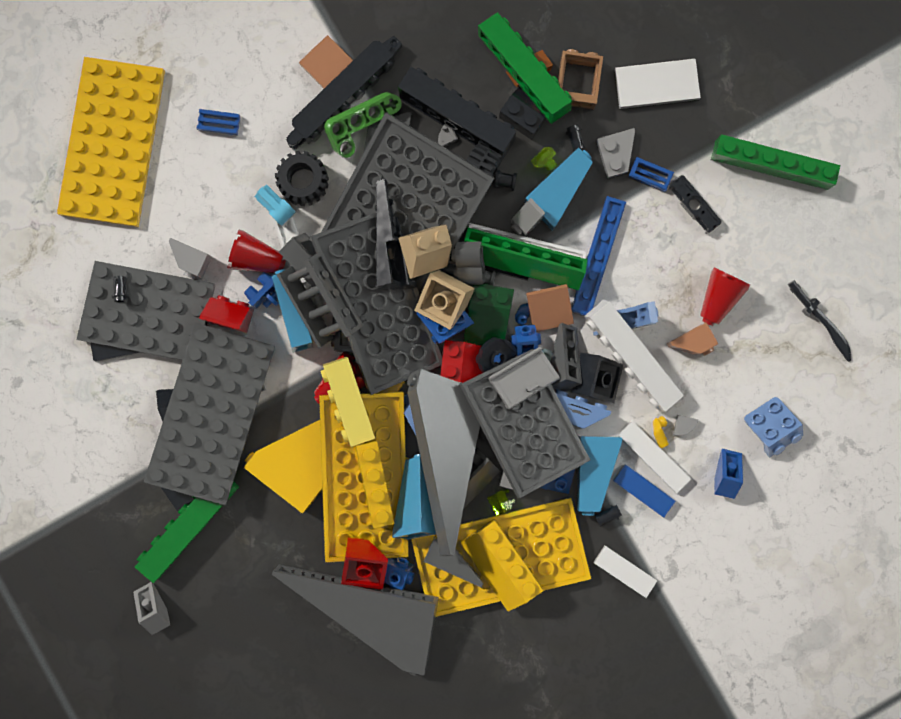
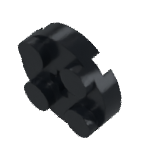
(490, 349)

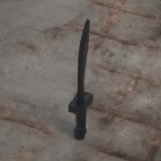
(811, 307)

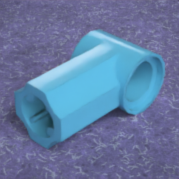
(277, 207)

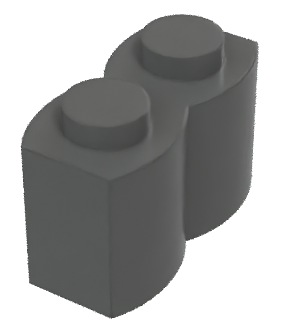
(469, 263)

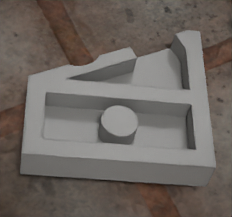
(616, 152)

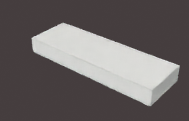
(625, 571)

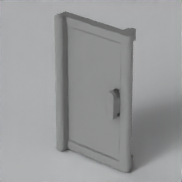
(529, 372)

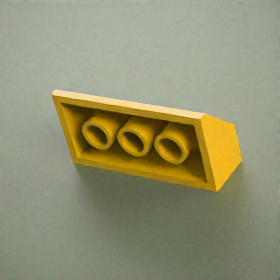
(501, 566)

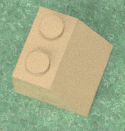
(426, 250)
(444, 299)

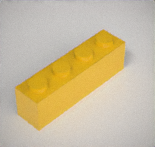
(374, 483)

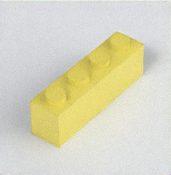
(348, 401)

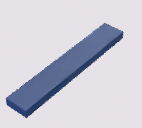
(598, 255)

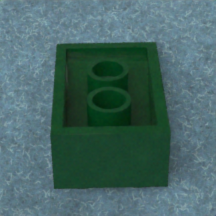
(490, 312)

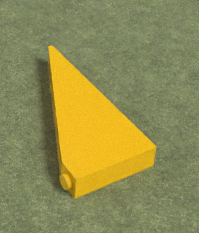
(294, 464)

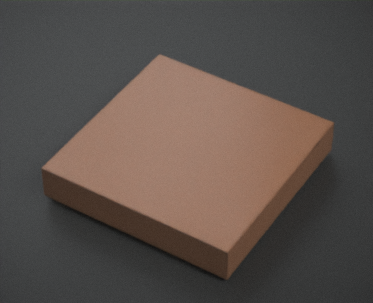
(325, 61)
(550, 307)

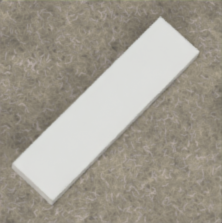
(654, 457)

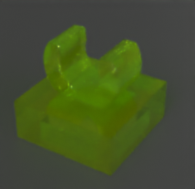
(544, 158)
(500, 502)

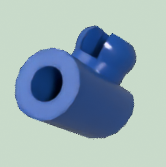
(522, 314)

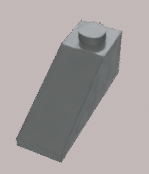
(566, 358)
(454, 564)

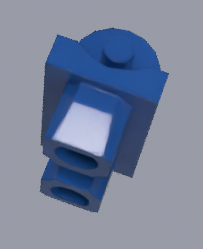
(258, 297)

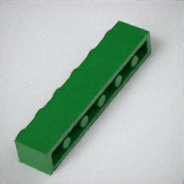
(524, 67)
(775, 162)
(529, 259)
(178, 536)

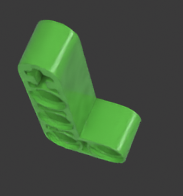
(363, 120)

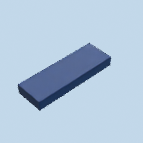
(644, 490)

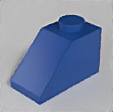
(728, 474)

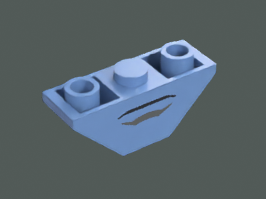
(580, 412)

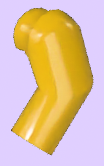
(658, 432)

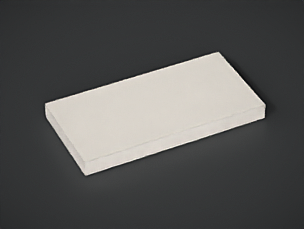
(657, 83)

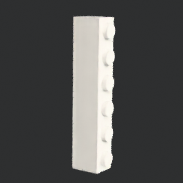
(633, 355)

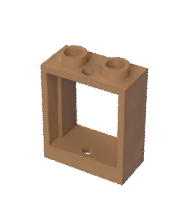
(589, 59)

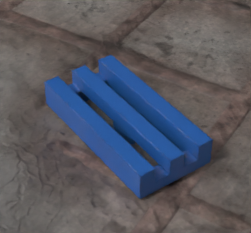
(201, 119)
(633, 175)

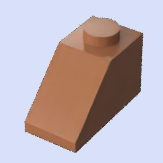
(695, 341)

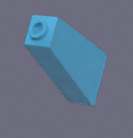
(560, 186)
(296, 329)
(596, 473)
(413, 508)

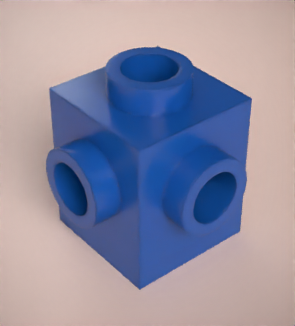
(525, 338)
(399, 573)

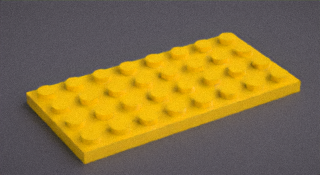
(111, 142)
(342, 484)
(543, 537)

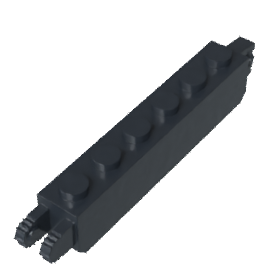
(343, 90)

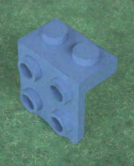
(775, 426)

